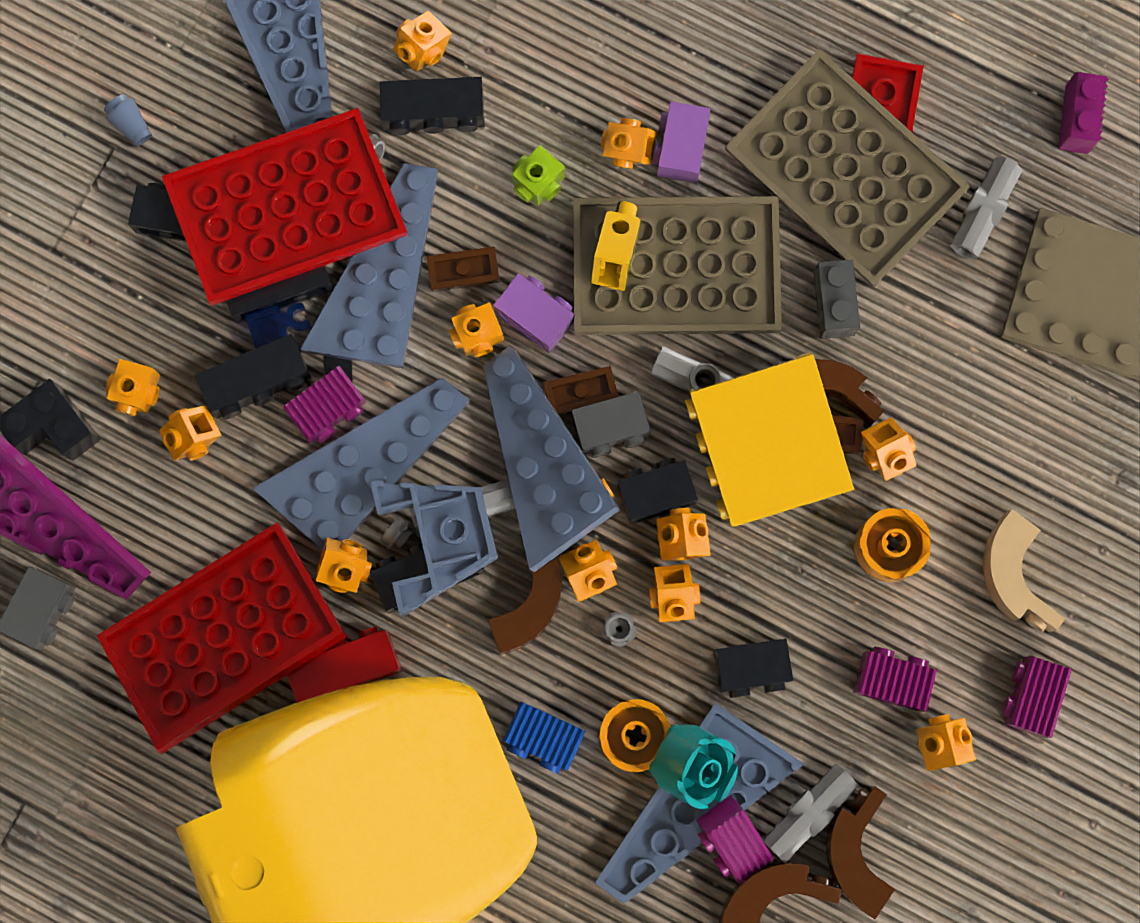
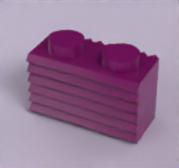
(1082, 112)
(325, 406)
(895, 680)
(1036, 696)
(734, 840)

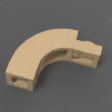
(1004, 573)

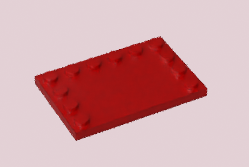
(284, 206)
(220, 637)

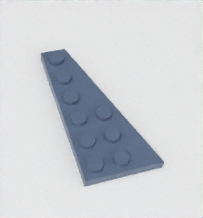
(289, 56)
(668, 826)

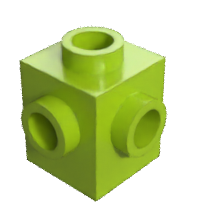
(538, 176)

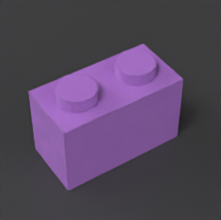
(682, 143)
(534, 312)

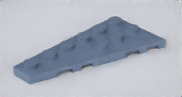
(376, 295)
(549, 476)
(332, 488)

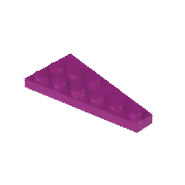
(50, 522)

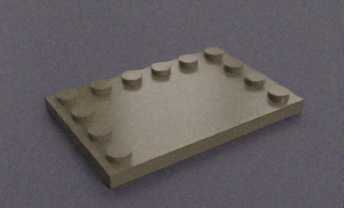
(847, 167)
(693, 269)
(1079, 294)

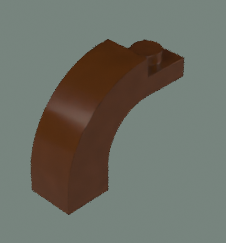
(843, 384)
(534, 615)
(846, 858)
(753, 896)

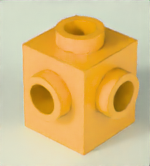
(421, 41)
(628, 143)
(477, 318)
(133, 387)
(189, 433)
(893, 454)
(683, 535)
(343, 565)
(588, 570)
(675, 600)
(945, 742)

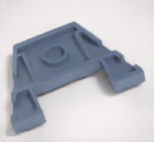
(452, 533)

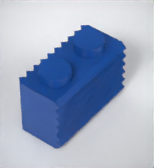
(544, 737)

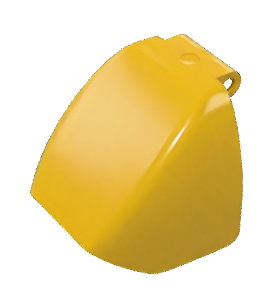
(361, 811)

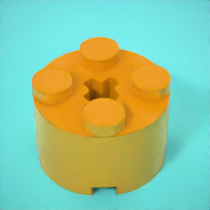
(912, 546)
(625, 717)

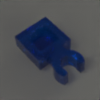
(271, 325)

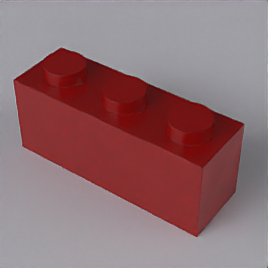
(346, 665)

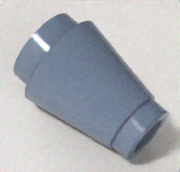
(127, 119)

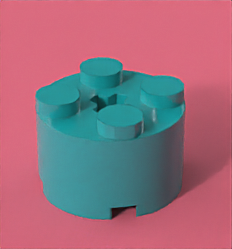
(694, 765)

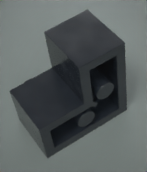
(44, 415)

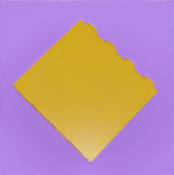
(770, 440)

